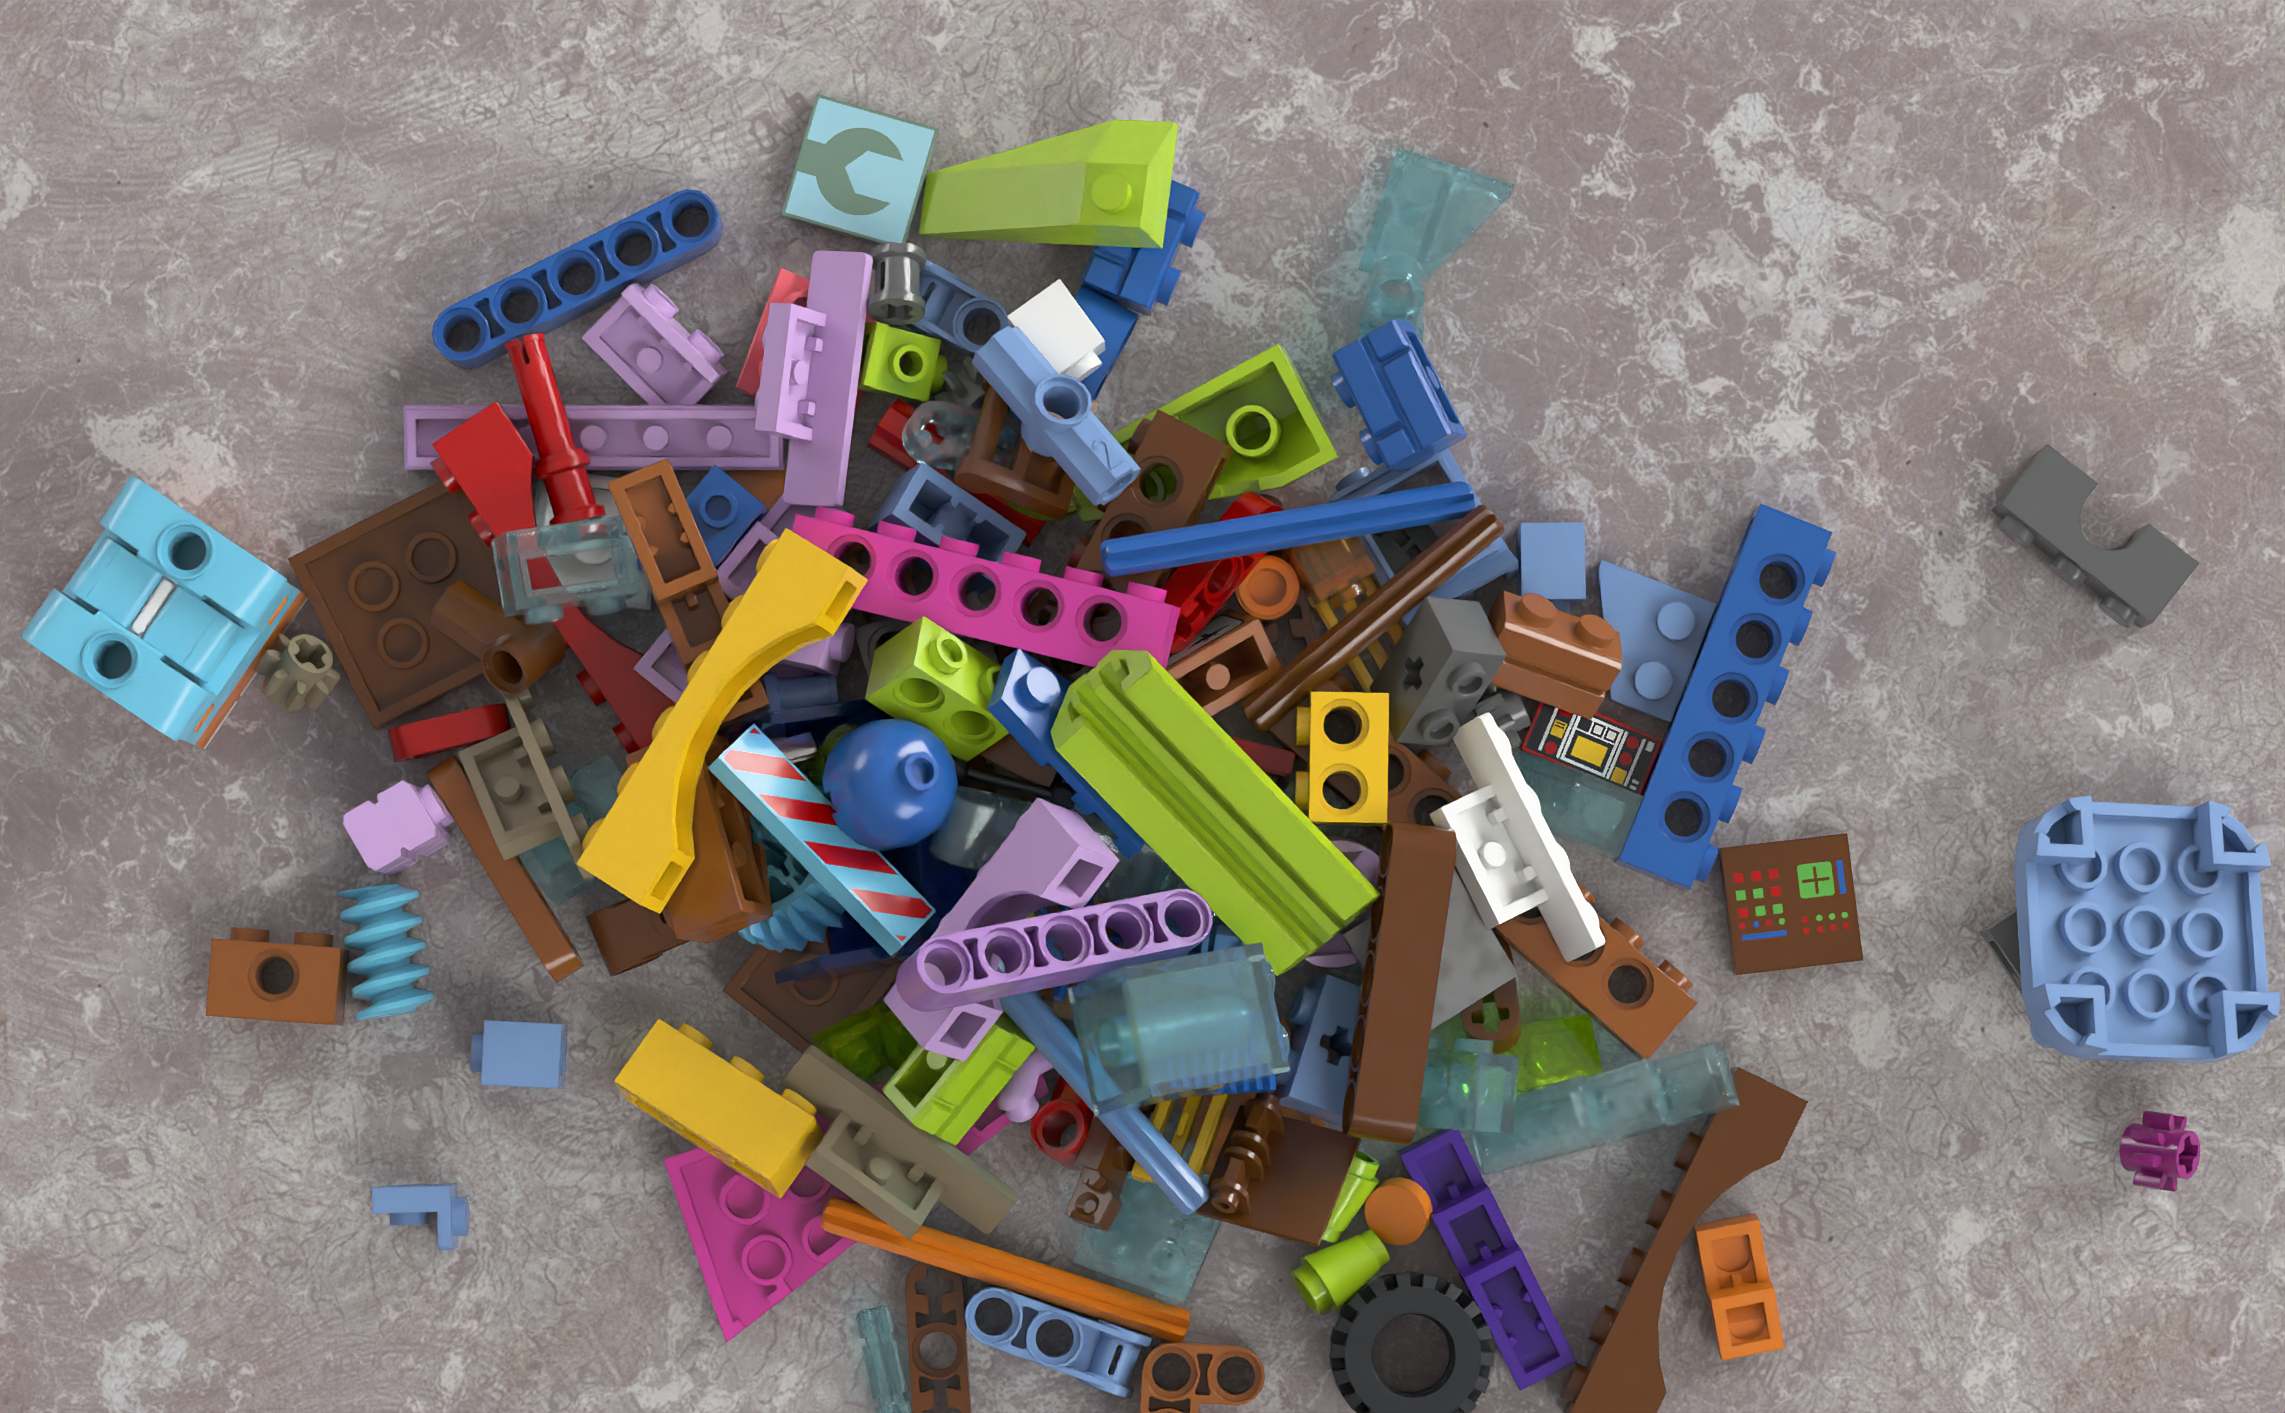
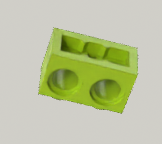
(939, 684)

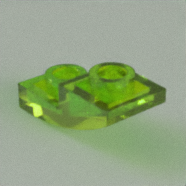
(867, 1041)
(1555, 1052)

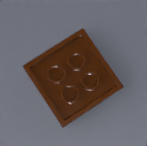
(379, 591)

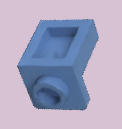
(412, 1203)

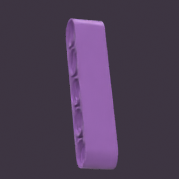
(1028, 961)

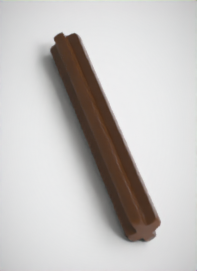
(1372, 617)

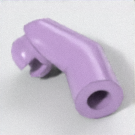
(1018, 1094)

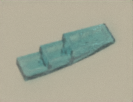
(1610, 1107)

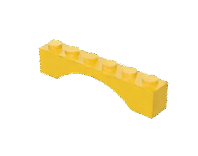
(648, 832)

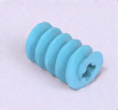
(385, 950)

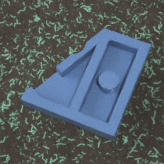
(1658, 638)

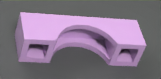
(1042, 863)

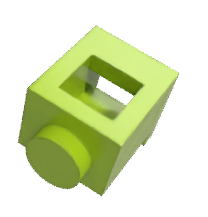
(881, 368)

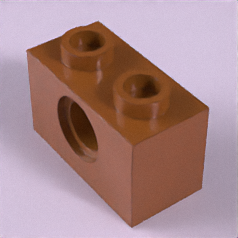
(238, 984)

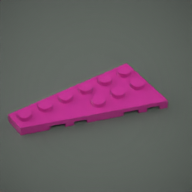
(767, 1246)

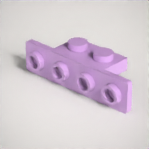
(814, 376)

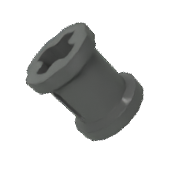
(897, 283)

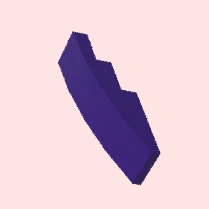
(1488, 1257)

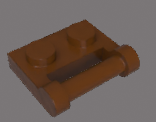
(1031, 478)

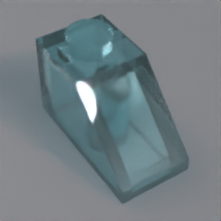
(1581, 805)

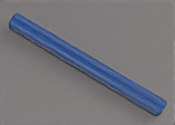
(1286, 529)

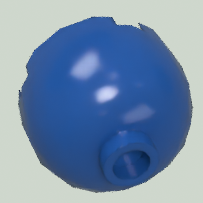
(890, 783)

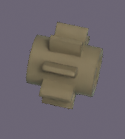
(297, 672)

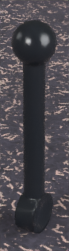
(1058, 795)

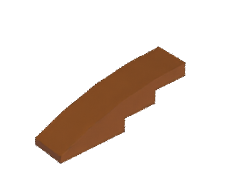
(678, 569)

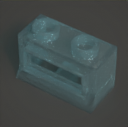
(547, 604)

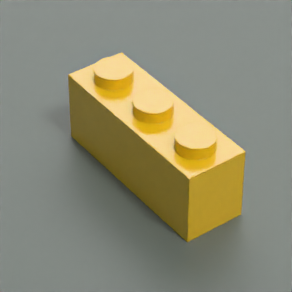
(721, 1106)

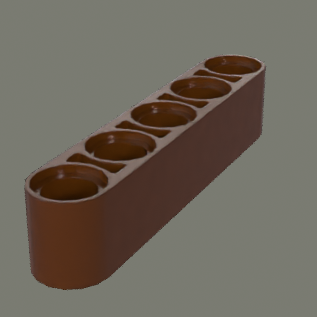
(1399, 983)

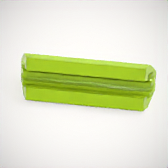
(1208, 809)

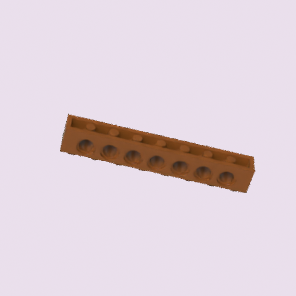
(1636, 1025)

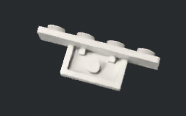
(1508, 848)

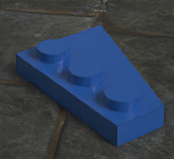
(1027, 704)

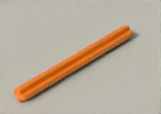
(1009, 1271)

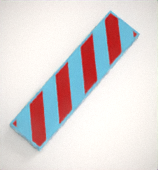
(804, 825)

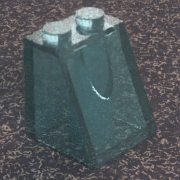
(1179, 1028)

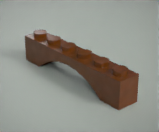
(1625, 1364)

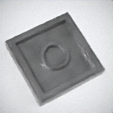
(1470, 958)

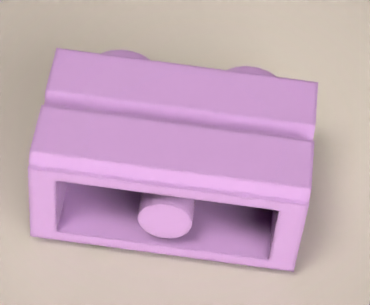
(399, 827)

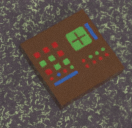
(1790, 904)

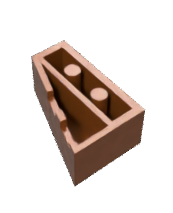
(729, 876)

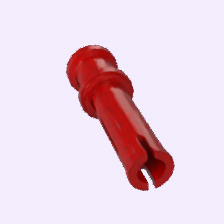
(560, 462)

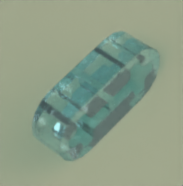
(958, 426)

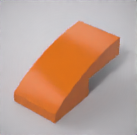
(1738, 1286)

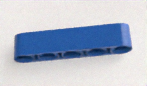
(598, 252)

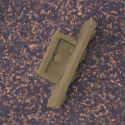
(518, 789)
(888, 1160)

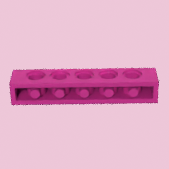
(1145, 618)

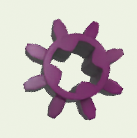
(2159, 1151)

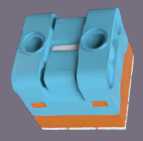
(165, 616)

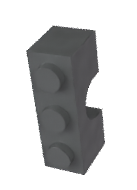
(2046, 510)

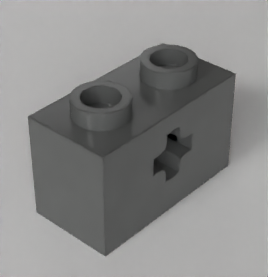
(1439, 670)

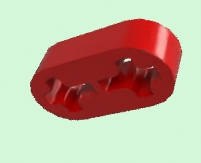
(447, 732)

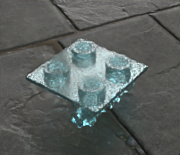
(1151, 1243)

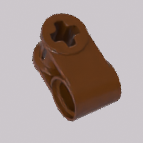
(630, 935)

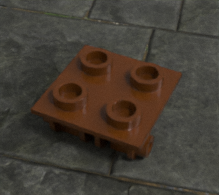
(1278, 1173)

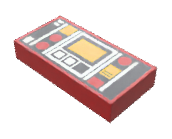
(1592, 746)

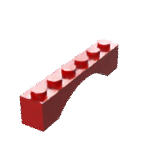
(496, 473)

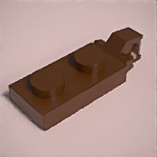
(1102, 1176)

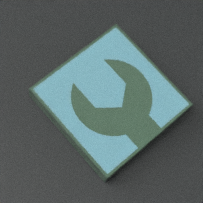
(860, 172)

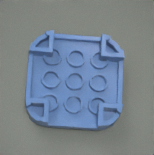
(2142, 932)

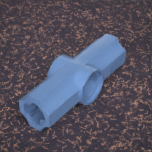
(1077, 441)

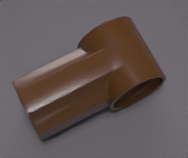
(508, 649)

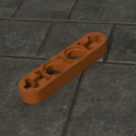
(508, 876)

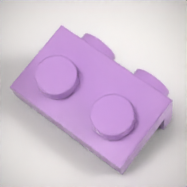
(654, 350)

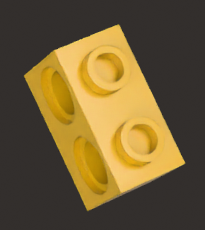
(1362, 759)

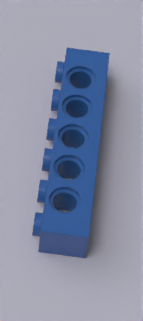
(1768, 541)

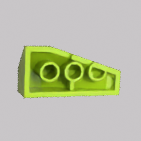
(1071, 189)
(1259, 413)

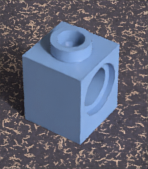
(1552, 562)
(520, 1054)

